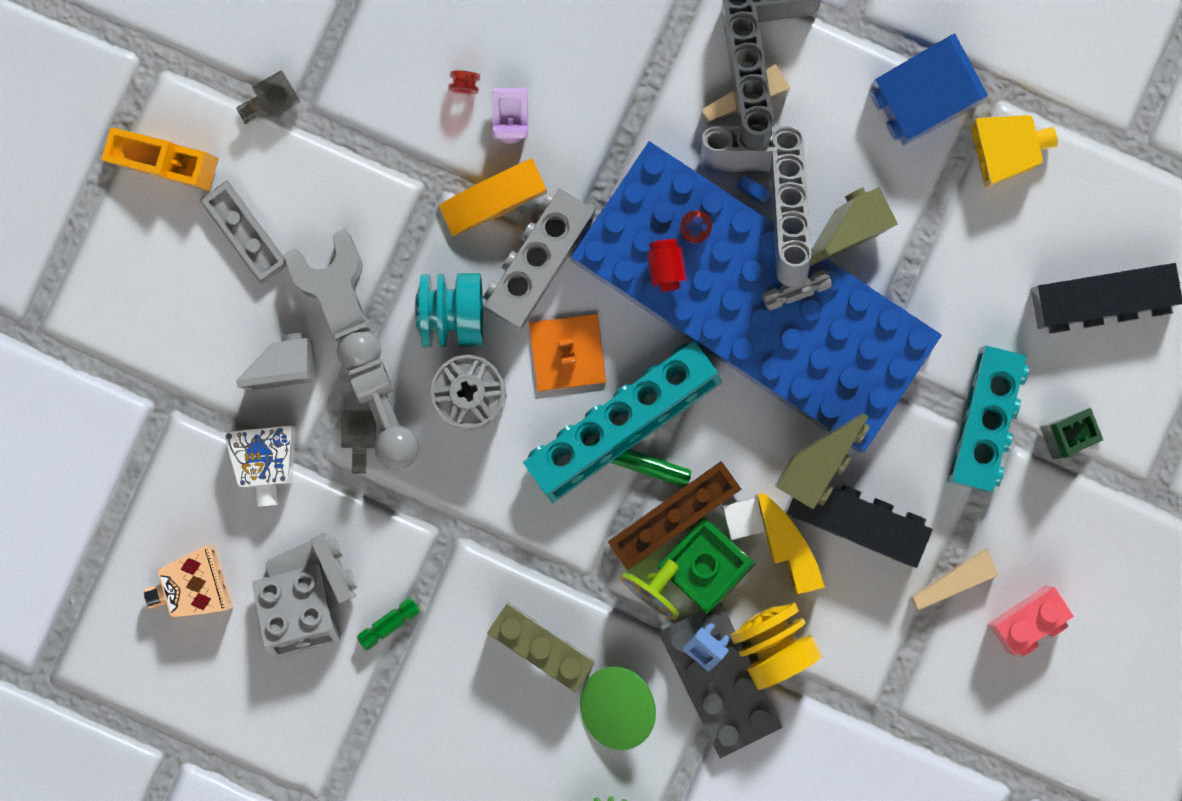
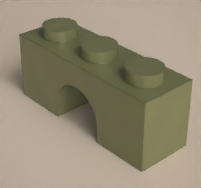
(541, 647)

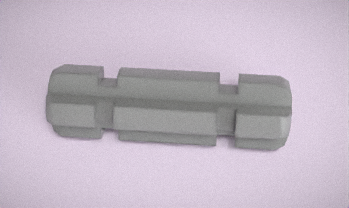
(774, 298)

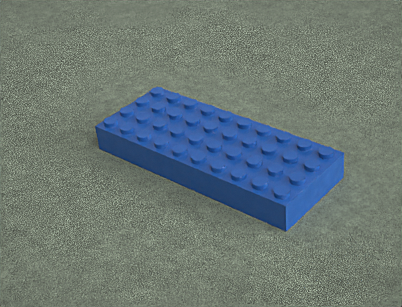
(818, 355)

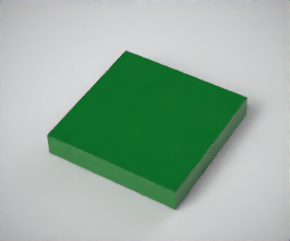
(707, 565)

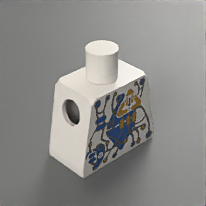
(263, 460)

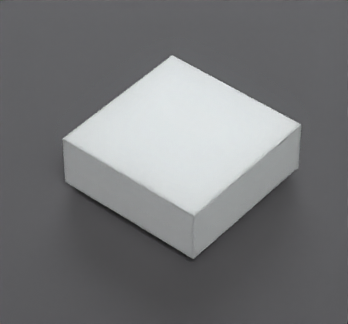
(743, 518)

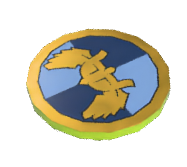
(650, 592)

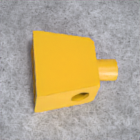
(1009, 146)

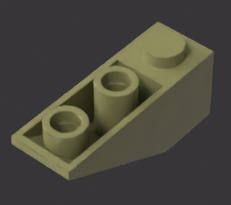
(814, 466)

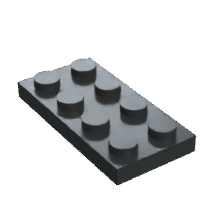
(726, 695)

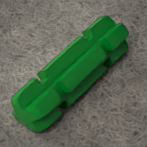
(388, 624)

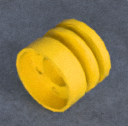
(774, 643)

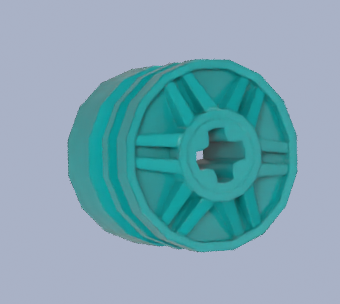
(450, 310)

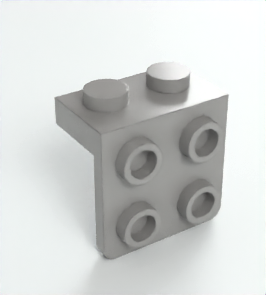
(322, 552)

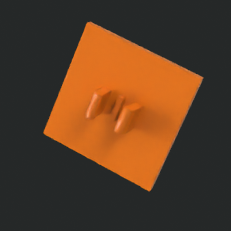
(567, 352)

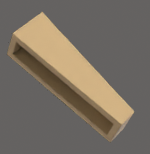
(726, 105)
(963, 576)

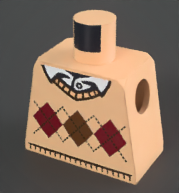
(191, 585)

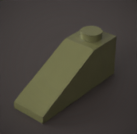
(853, 223)

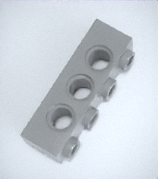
(559, 207)

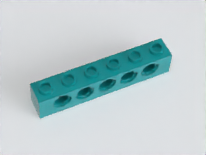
(642, 421)

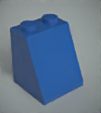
(928, 90)

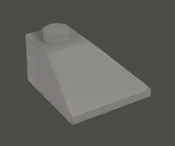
(281, 365)

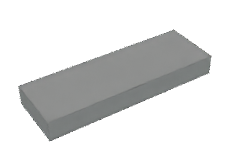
(244, 232)

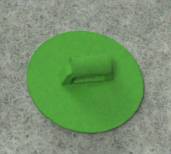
(618, 708)

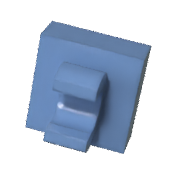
(705, 648)

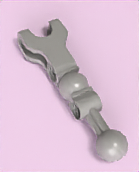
(357, 347)

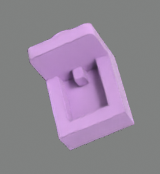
(510, 114)

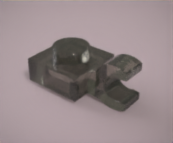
(272, 96)
(358, 433)

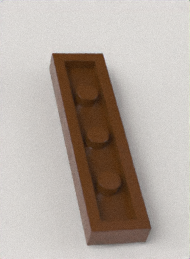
(674, 515)

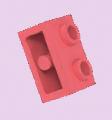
(1031, 620)

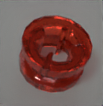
(464, 82)
(703, 235)

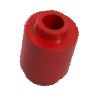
(666, 265)

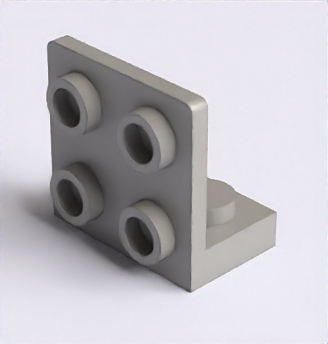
(294, 611)

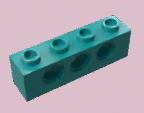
(964, 468)

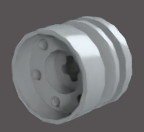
(487, 402)

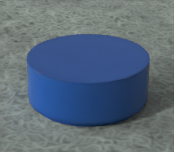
(753, 189)

